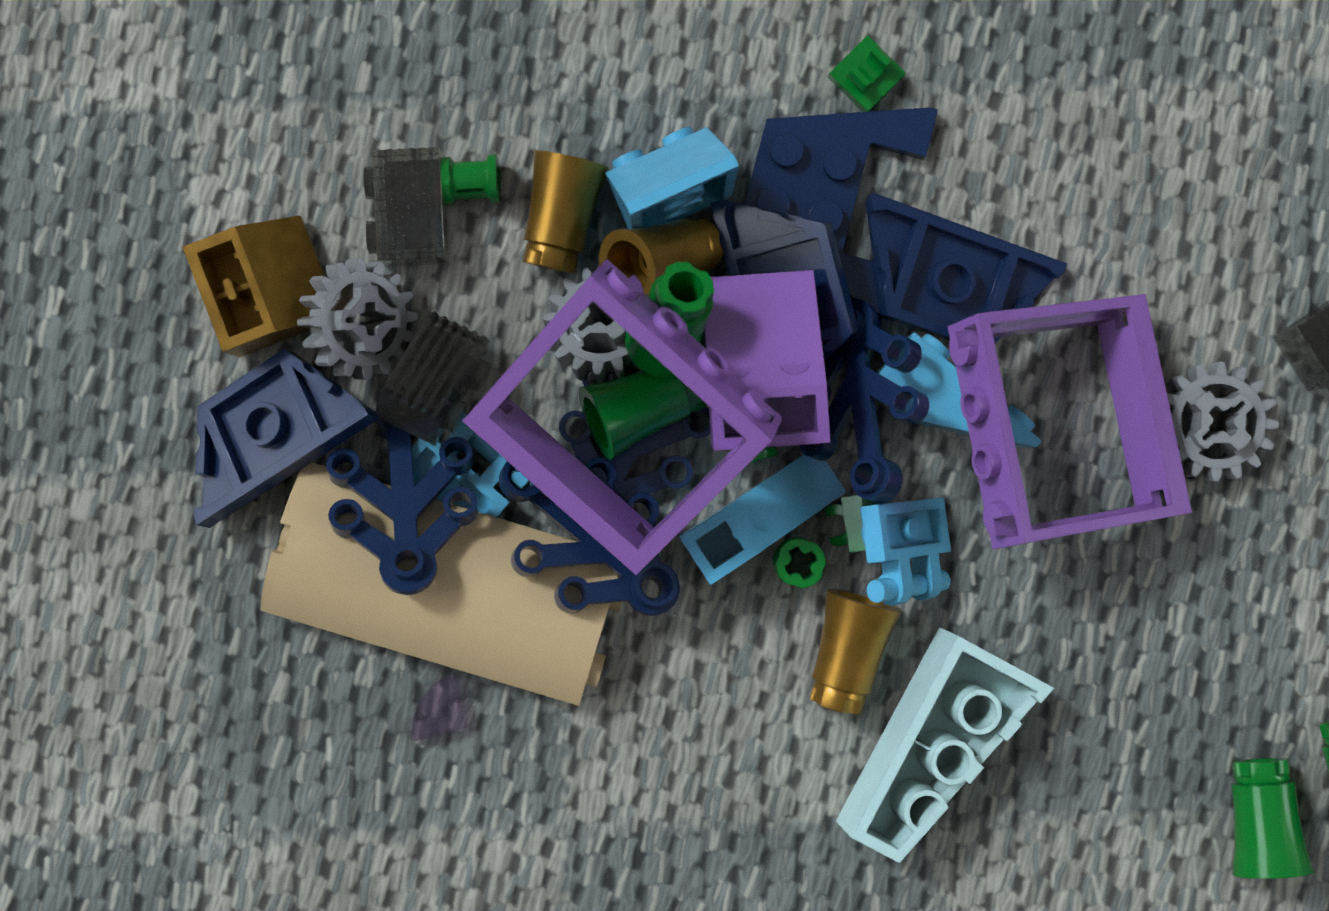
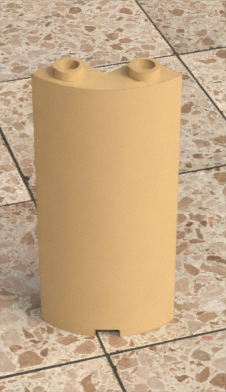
(469, 618)

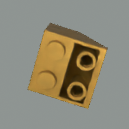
(255, 281)

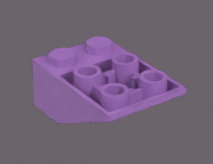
(774, 344)

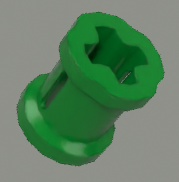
(470, 180)
(815, 566)

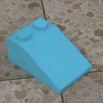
(673, 179)

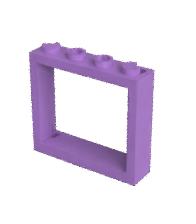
(1138, 402)
(573, 484)

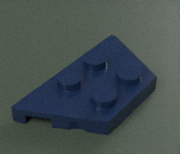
(775, 242)
(944, 272)
(269, 430)

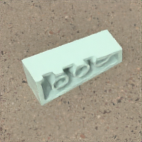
(935, 742)

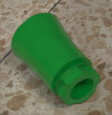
(689, 295)
(634, 408)
(1267, 821)

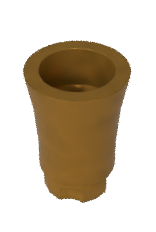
(561, 209)
(653, 248)
(850, 649)

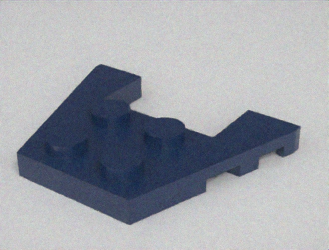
(817, 166)

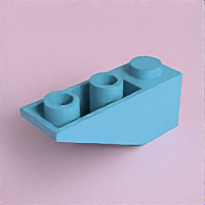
(940, 383)
(761, 516)

